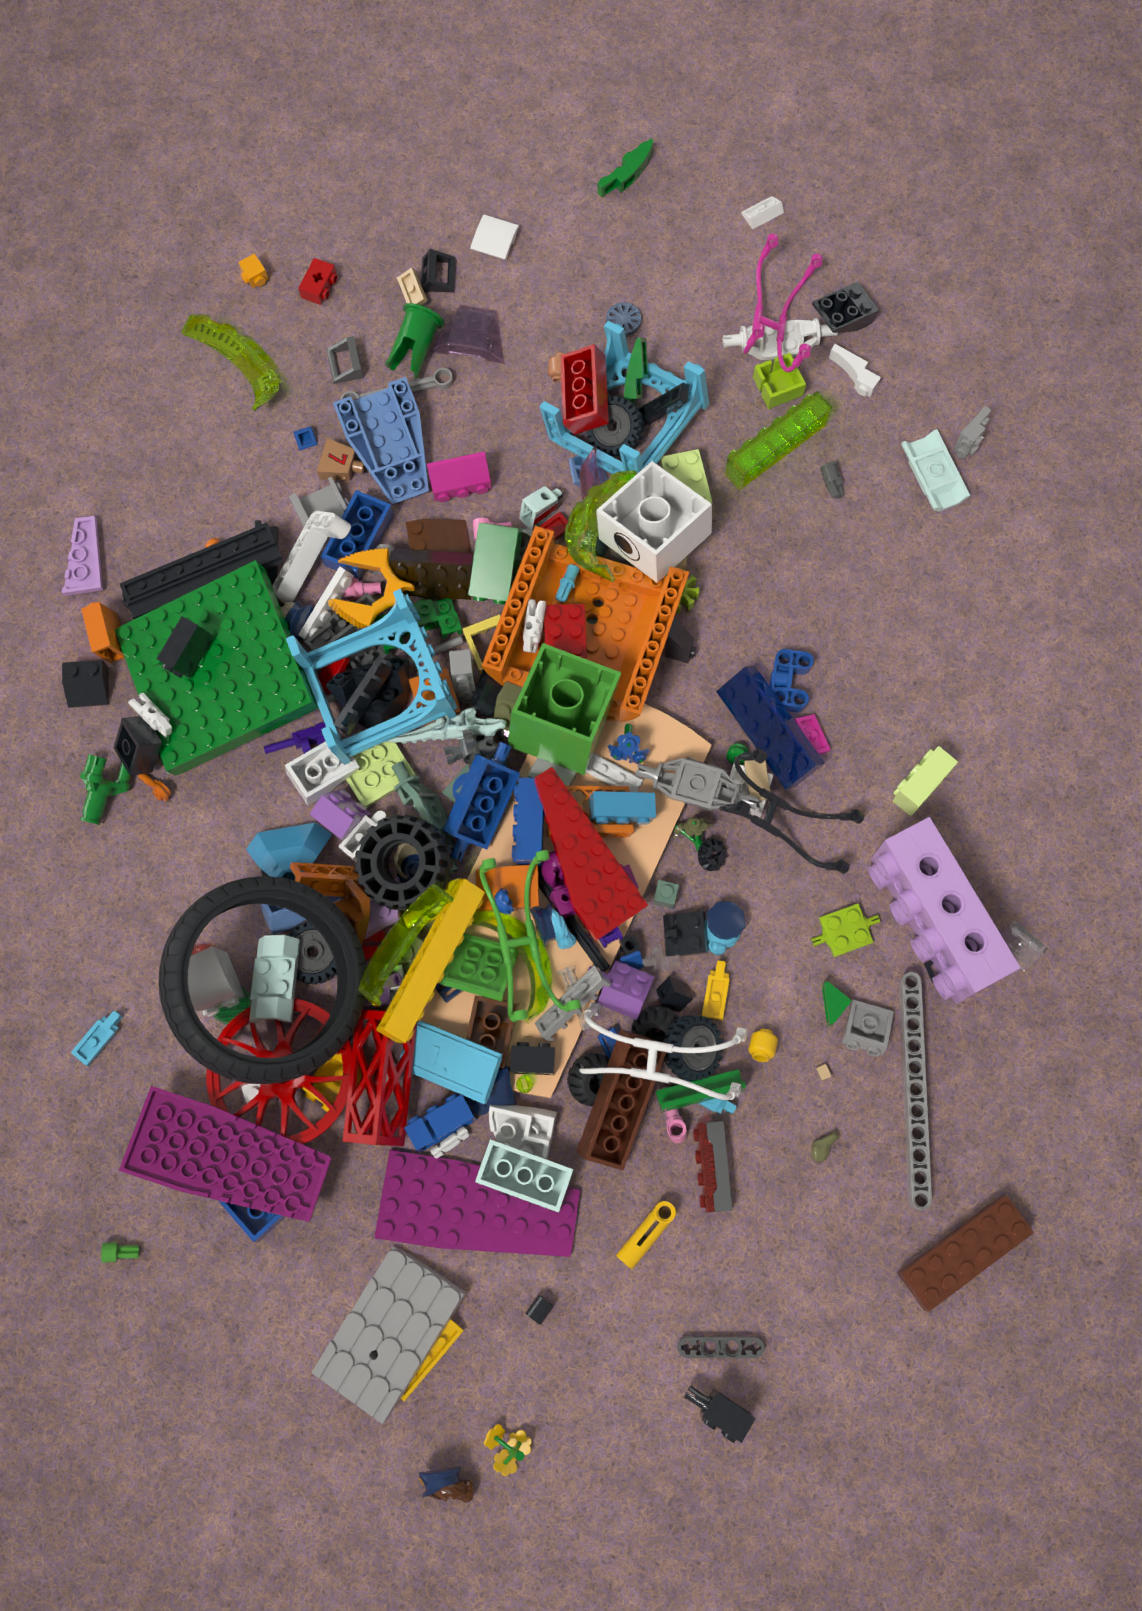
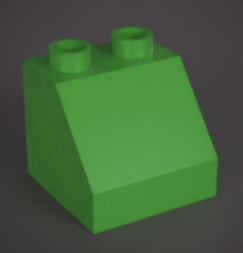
(562, 708)

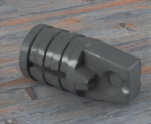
(833, 479)

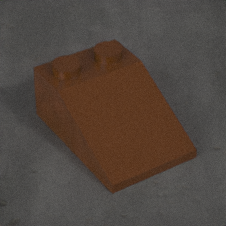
(438, 535)
(491, 1025)

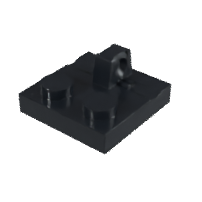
(685, 934)

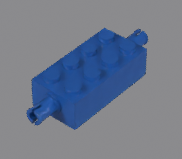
(481, 801)

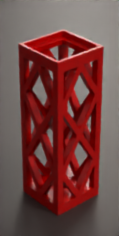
(378, 1091)

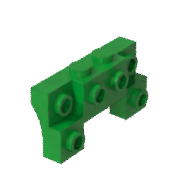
(432, 615)

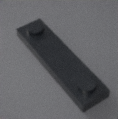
(664, 403)

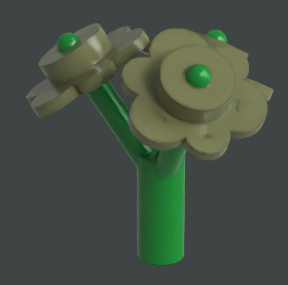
(692, 827)

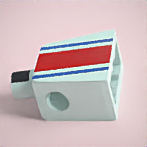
(539, 506)

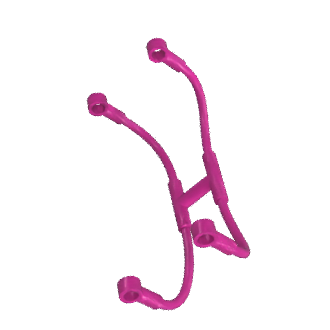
(759, 320)

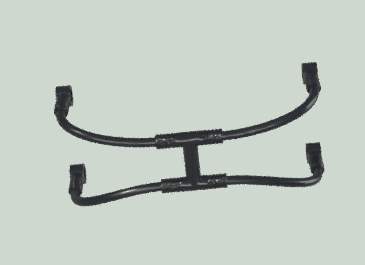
(743, 808)

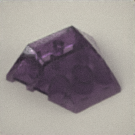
(472, 333)

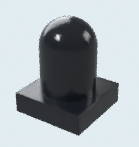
(631, 942)

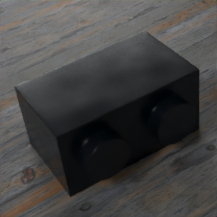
(532, 1059)

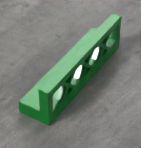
(682, 1096)

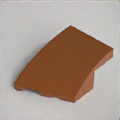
(356, 908)

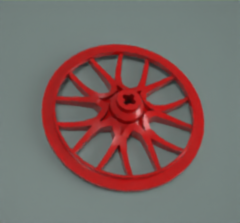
(284, 1090)

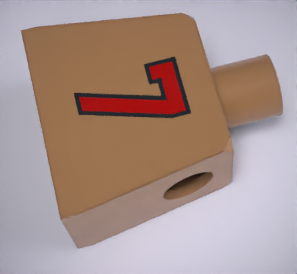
(338, 462)

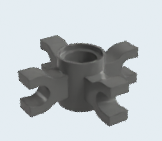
(468, 748)

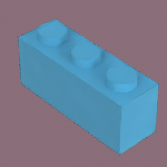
(622, 807)

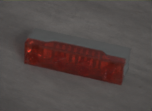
(714, 1167)

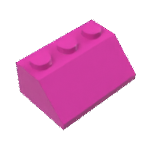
(459, 476)

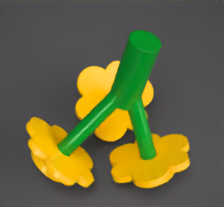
(514, 1449)

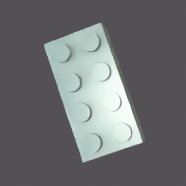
(524, 1175)

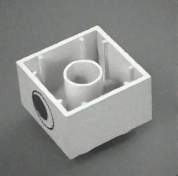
(654, 521)

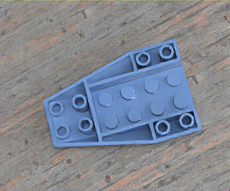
(388, 439)

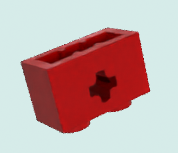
(317, 281)

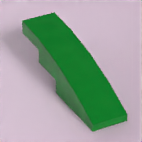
(636, 371)

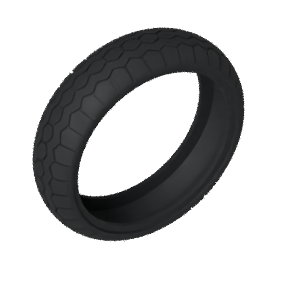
(338, 935)

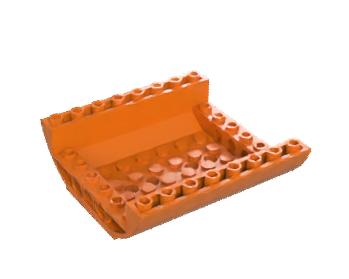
(628, 629)

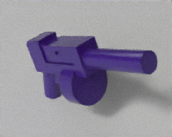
(301, 738)

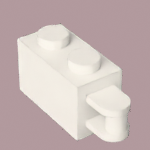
(351, 842)

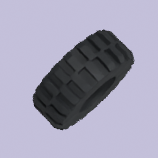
(375, 854)

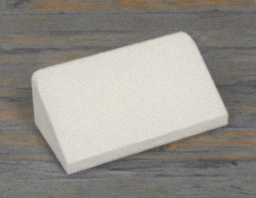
(763, 212)

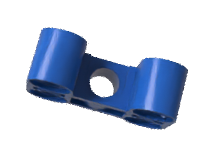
(782, 678)

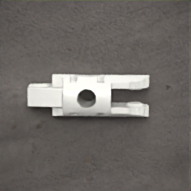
(533, 625)
(152, 714)

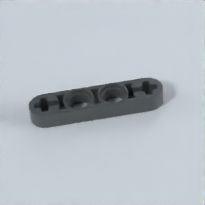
(720, 1351)

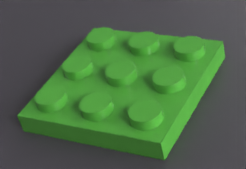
(479, 968)

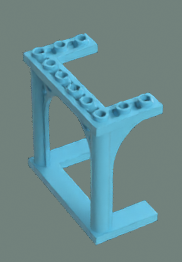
(616, 361)
(400, 619)

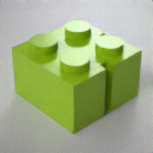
(778, 385)

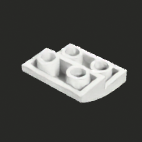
(494, 237)

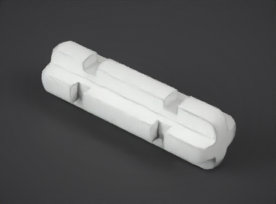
(450, 1142)

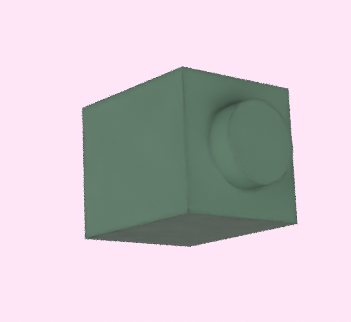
(665, 894)

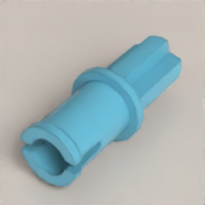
(567, 583)

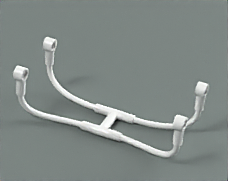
(654, 1046)

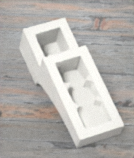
(864, 380)

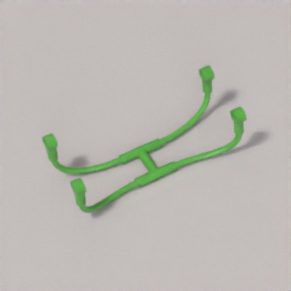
(530, 940)

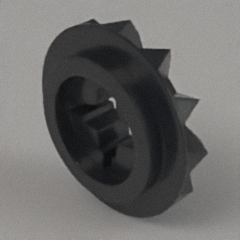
(705, 851)

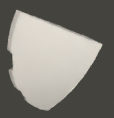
(523, 1128)

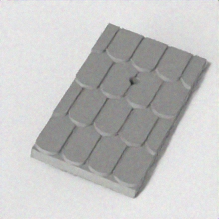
(388, 1333)

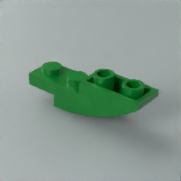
(632, 167)

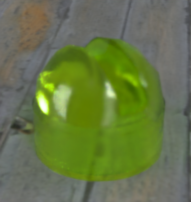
(519, 1084)

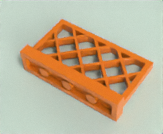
(610, 829)

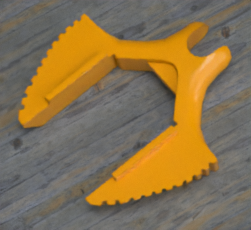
(365, 615)

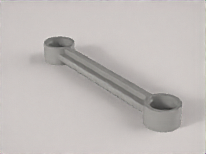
(415, 386)

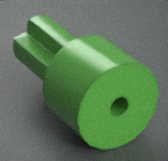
(112, 1252)

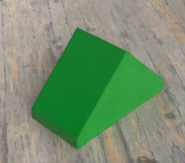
(834, 1002)

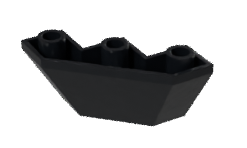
(388, 700)

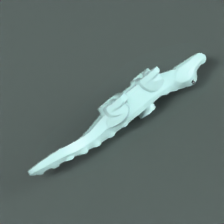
(452, 728)

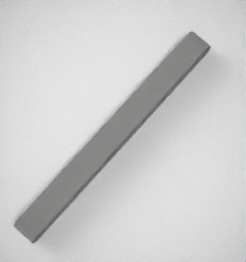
(915, 1100)

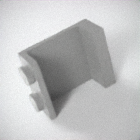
(325, 500)

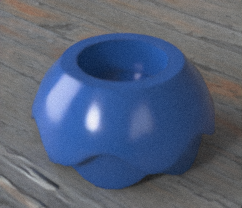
(503, 902)

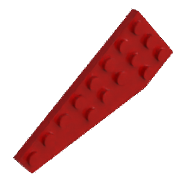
(594, 878)

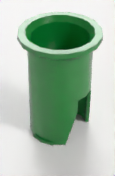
(415, 334)

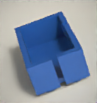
(439, 1122)

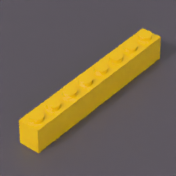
(430, 962)

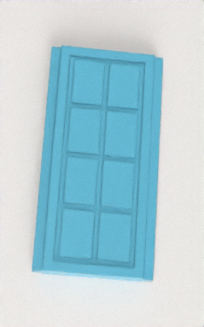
(454, 1062)

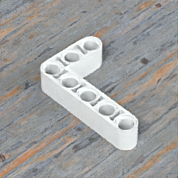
(305, 551)

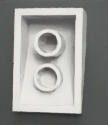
(318, 772)

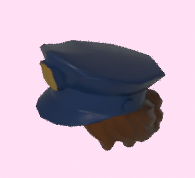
(446, 1484)

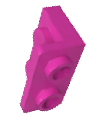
(814, 733)

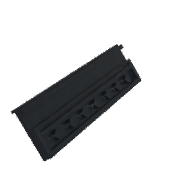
(197, 569)

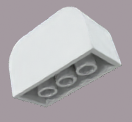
(212, 982)

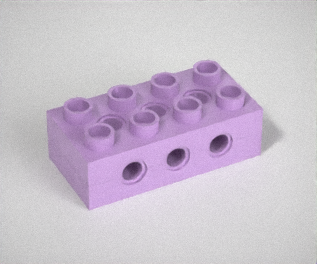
(942, 912)

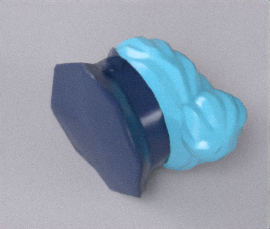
(724, 926)
(552, 927)

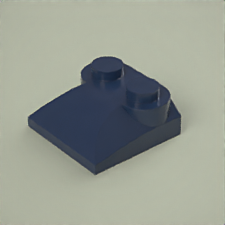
(501, 1093)

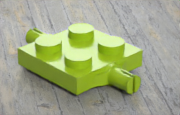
(845, 930)

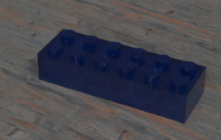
(770, 727)

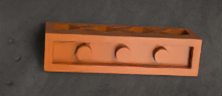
(327, 884)

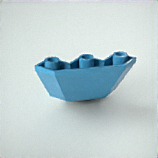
(279, 847)

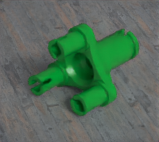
(99, 788)

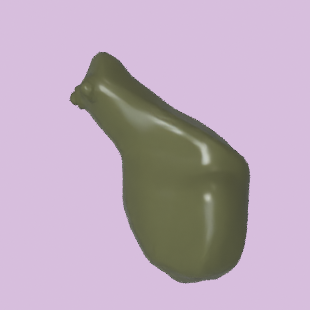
(821, 1147)

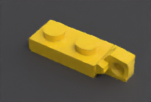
(716, 992)

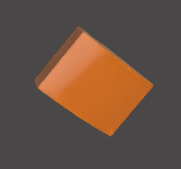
(513, 880)

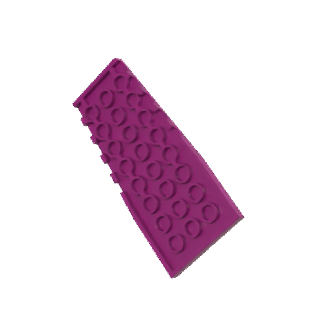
(223, 1157)
(443, 1207)

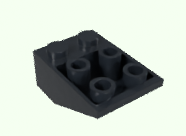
(847, 309)

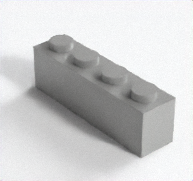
(463, 674)

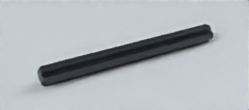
(577, 930)

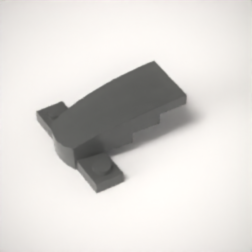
(337, 628)

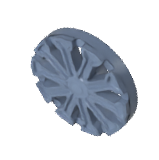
(625, 318)

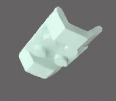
(936, 471)
(274, 978)

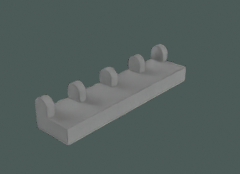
(584, 990)

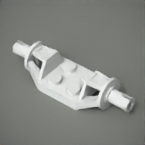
(793, 338)

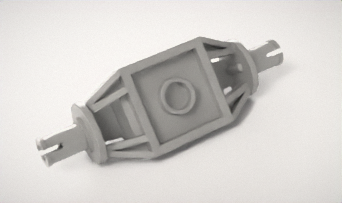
(695, 784)

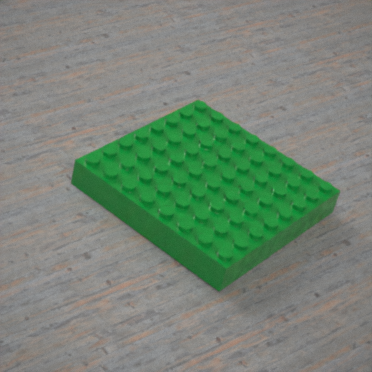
(242, 682)

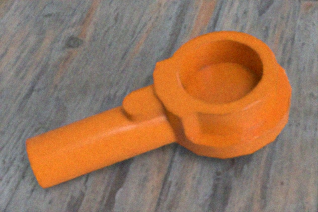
(160, 790)

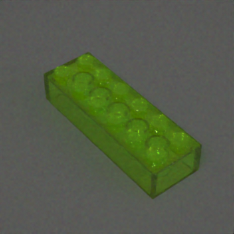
(777, 440)

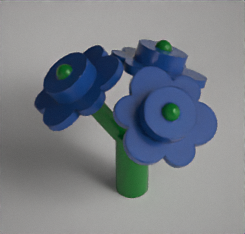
(628, 744)

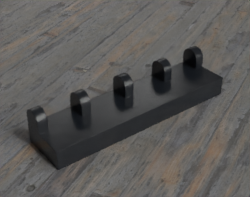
(363, 695)

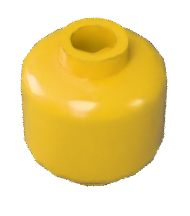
(763, 1045)

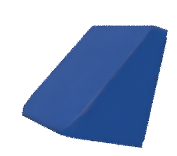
(305, 438)
(633, 960)

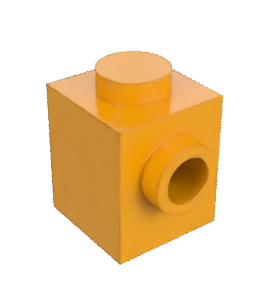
(253, 271)

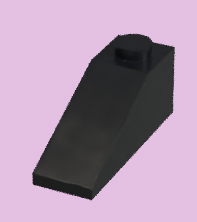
(679, 643)

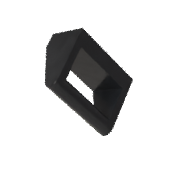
(429, 269)

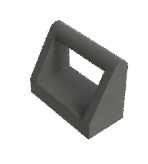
(351, 374)

